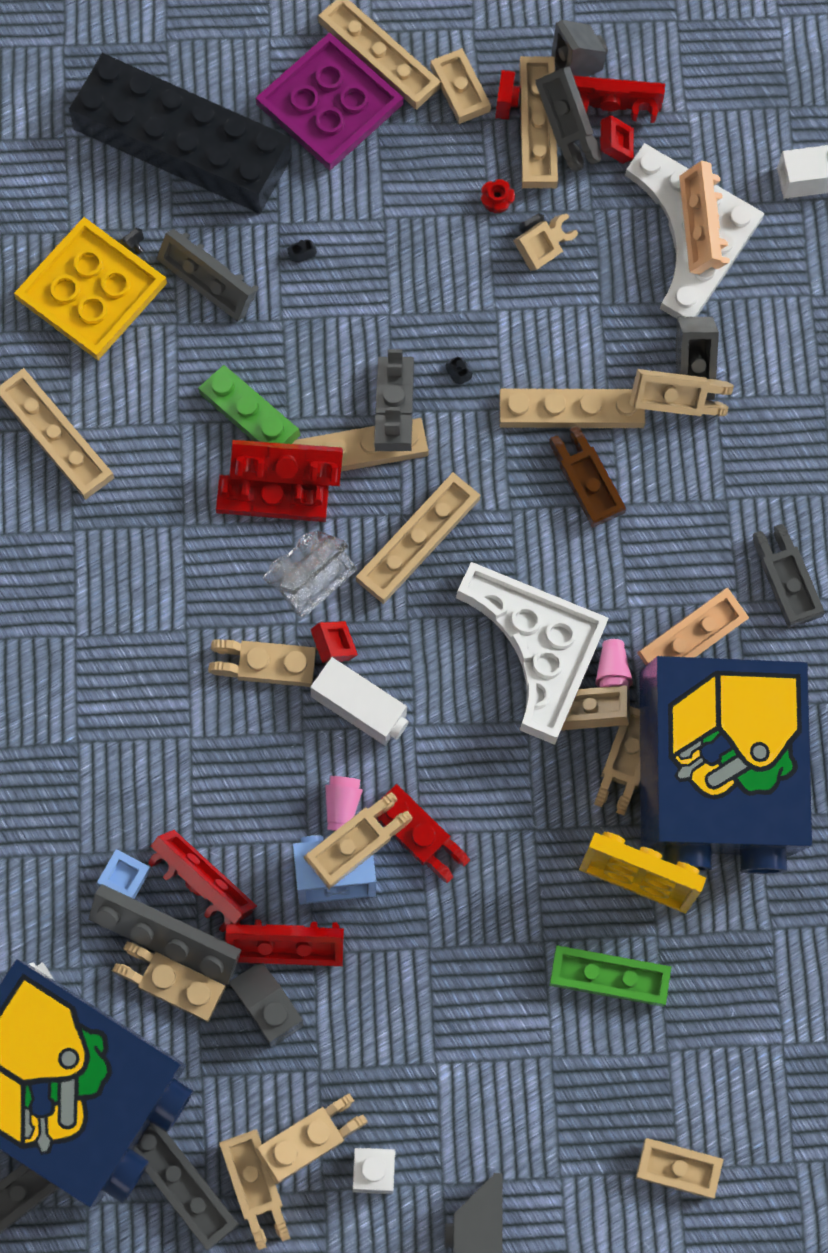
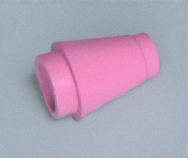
(613, 665)
(341, 800)

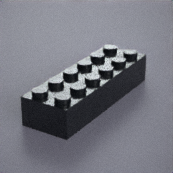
(181, 133)

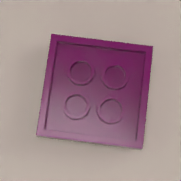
(329, 101)

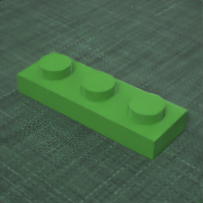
(247, 408)
(610, 976)

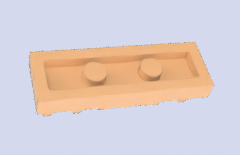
(702, 218)
(698, 629)

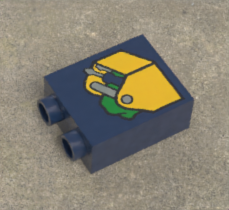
(725, 761)
(78, 1088)

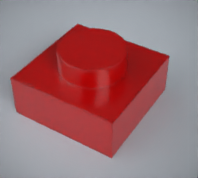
(507, 95)
(617, 139)
(333, 641)

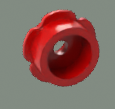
(493, 203)

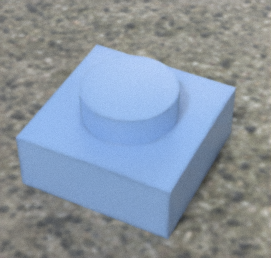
(124, 874)

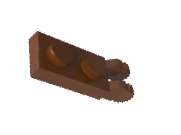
(588, 479)

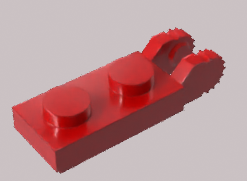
(423, 835)

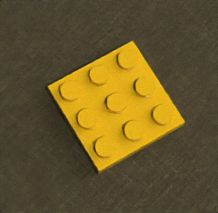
(90, 288)
(642, 872)

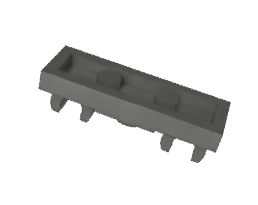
(206, 274)
(394, 402)

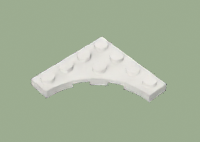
(737, 221)
(549, 637)

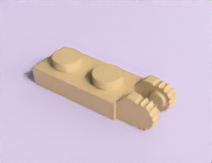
(678, 393)
(266, 662)
(623, 763)
(355, 842)
(173, 982)
(307, 1140)
(253, 1185)

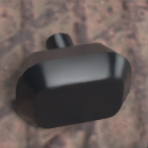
(526, 225)
(132, 240)
(302, 251)
(458, 370)

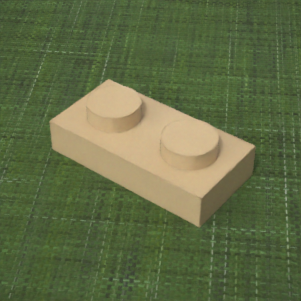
(460, 86)
(599, 708)
(679, 1168)

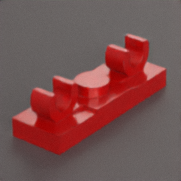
(621, 95)
(285, 463)
(272, 499)
(201, 878)
(287, 943)

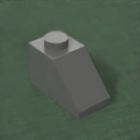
(579, 48)
(697, 348)
(267, 1004)
(478, 1222)

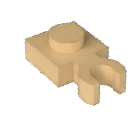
(541, 242)

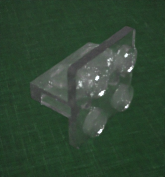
(311, 571)

